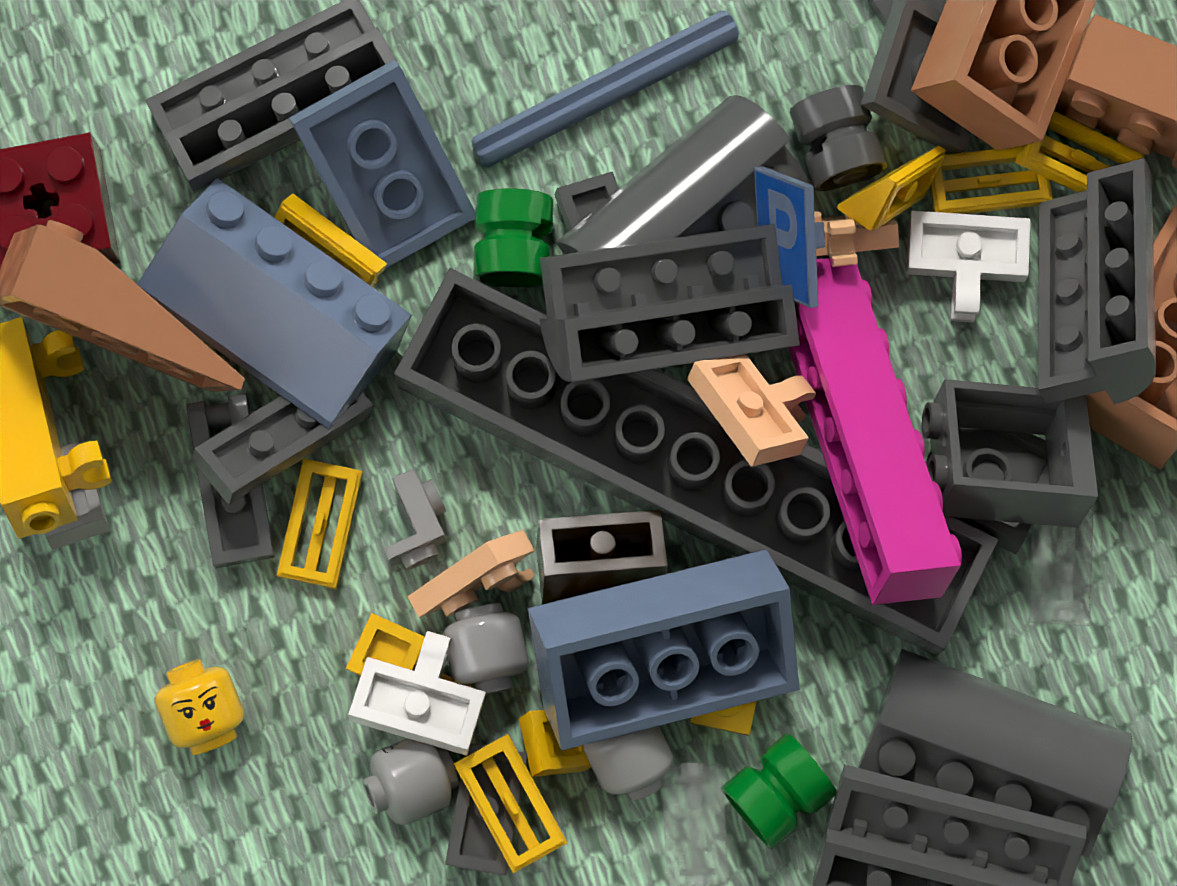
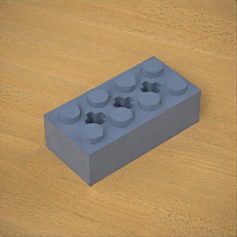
(665, 649)

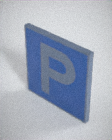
(791, 208)

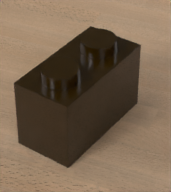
(598, 552)

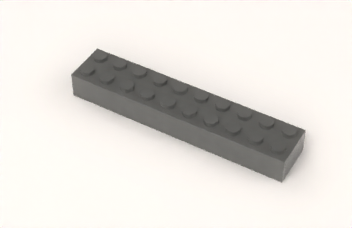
(661, 452)

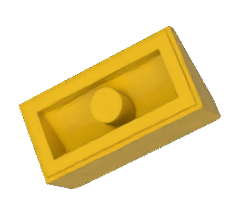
(893, 191)

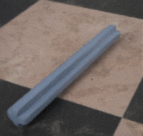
(605, 88)

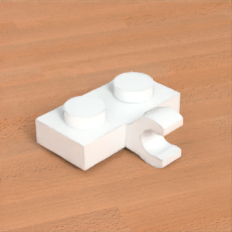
(968, 251)
(418, 701)

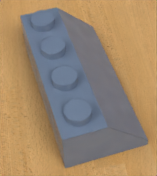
(274, 303)

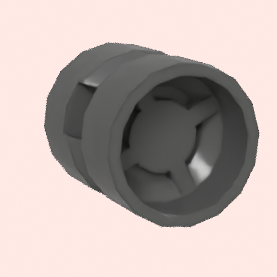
(838, 138)

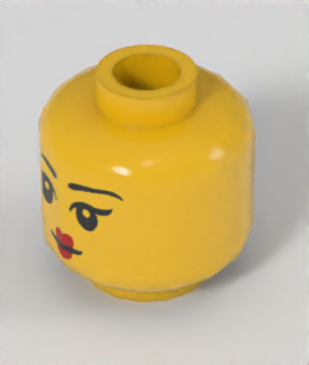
(199, 707)

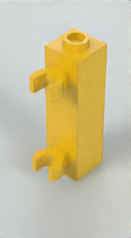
(33, 471)

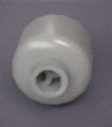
(486, 648)
(631, 762)
(410, 781)

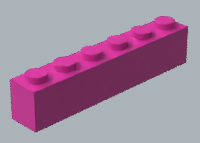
(871, 443)

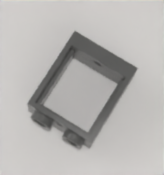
(1019, 411)

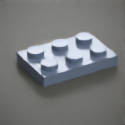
(384, 165)

